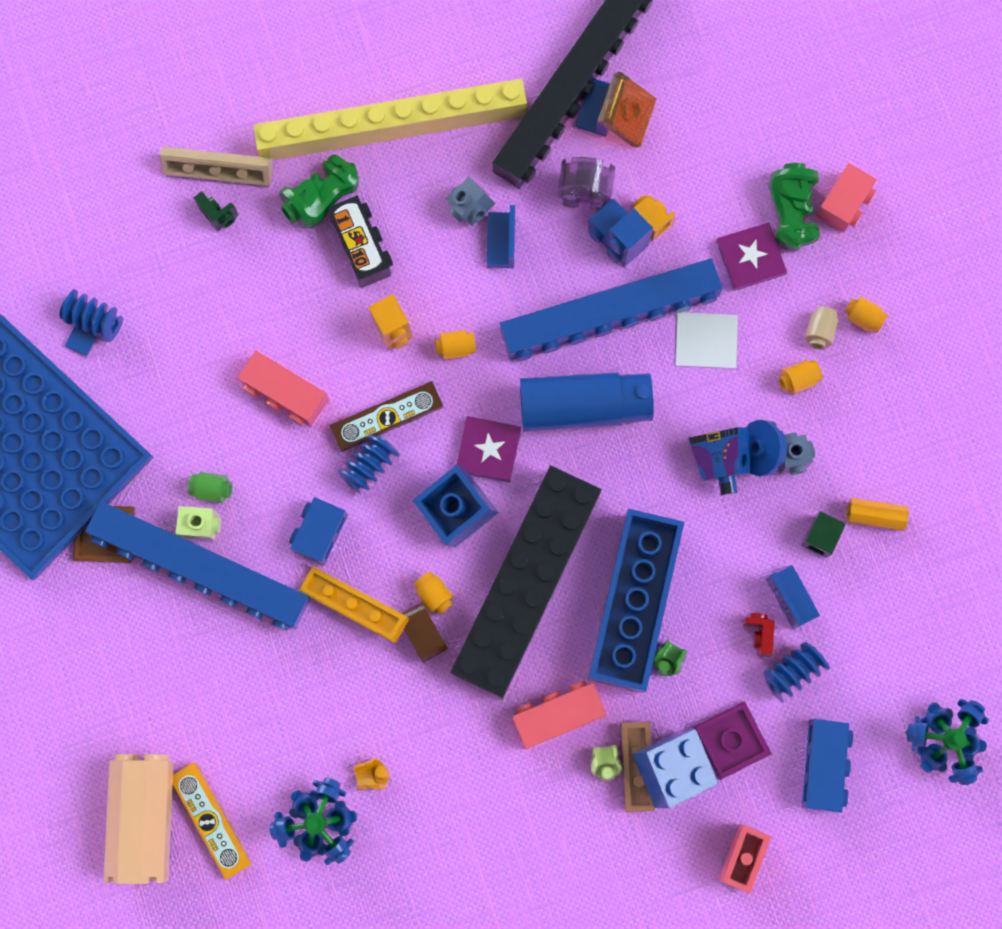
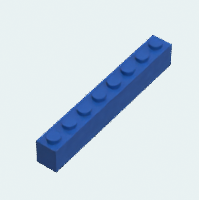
(611, 309)
(197, 565)

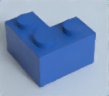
(620, 232)

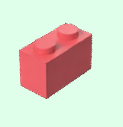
(846, 198)
(744, 858)

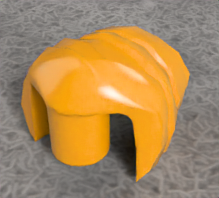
(371, 775)

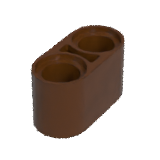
(423, 633)

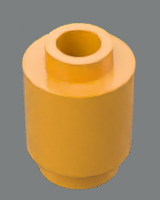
(866, 314)
(455, 344)
(800, 376)
(434, 593)

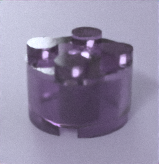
(585, 182)

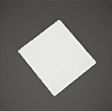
(706, 340)

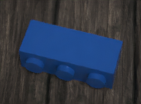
(827, 765)

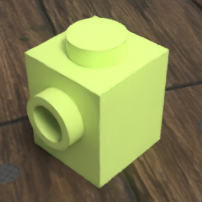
(197, 523)

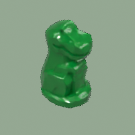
(791, 197)
(309, 200)

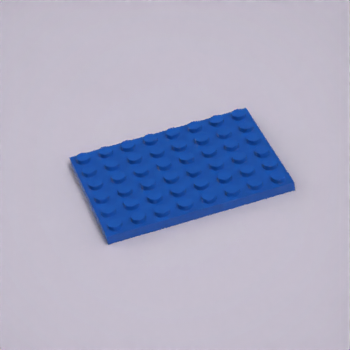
(54, 455)

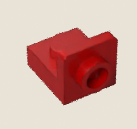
(763, 638)

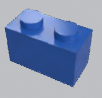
(318, 530)

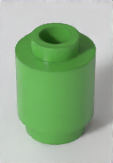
(210, 487)

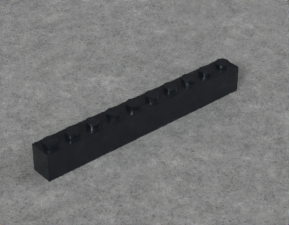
(566, 89)

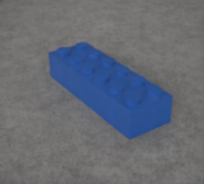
(636, 601)

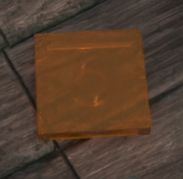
(627, 109)

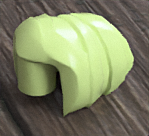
(606, 762)

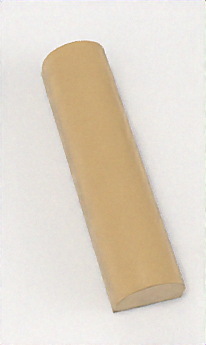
(216, 166)

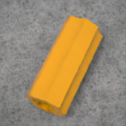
(877, 514)

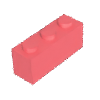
(282, 389)
(558, 714)

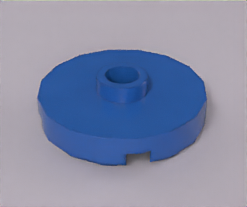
(767, 447)

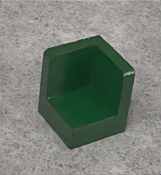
(823, 534)

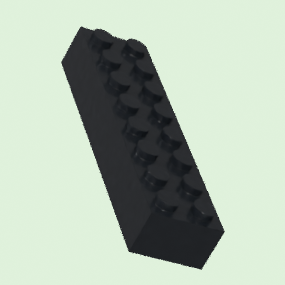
(526, 582)

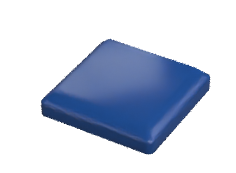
(80, 341)

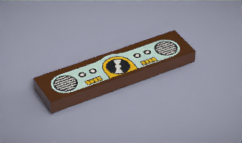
(386, 416)

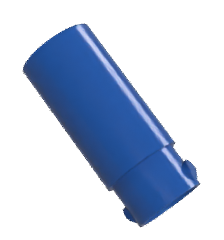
(585, 401)

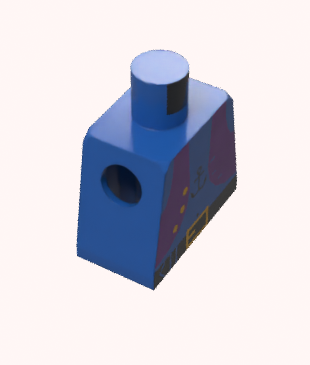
(723, 456)

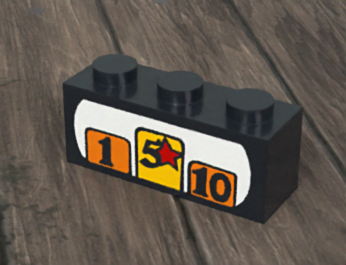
(360, 241)

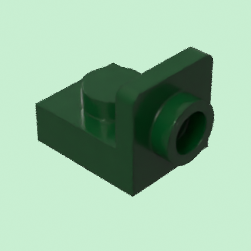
(212, 211)

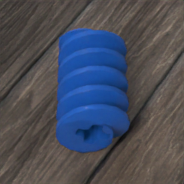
(89, 317)
(368, 463)
(794, 669)

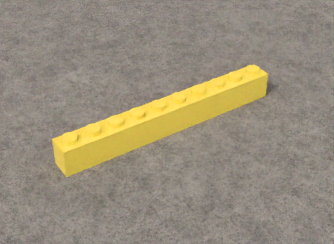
(391, 120)

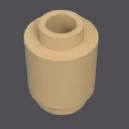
(821, 328)

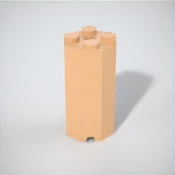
(138, 819)

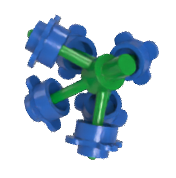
(962, 740)
(306, 807)

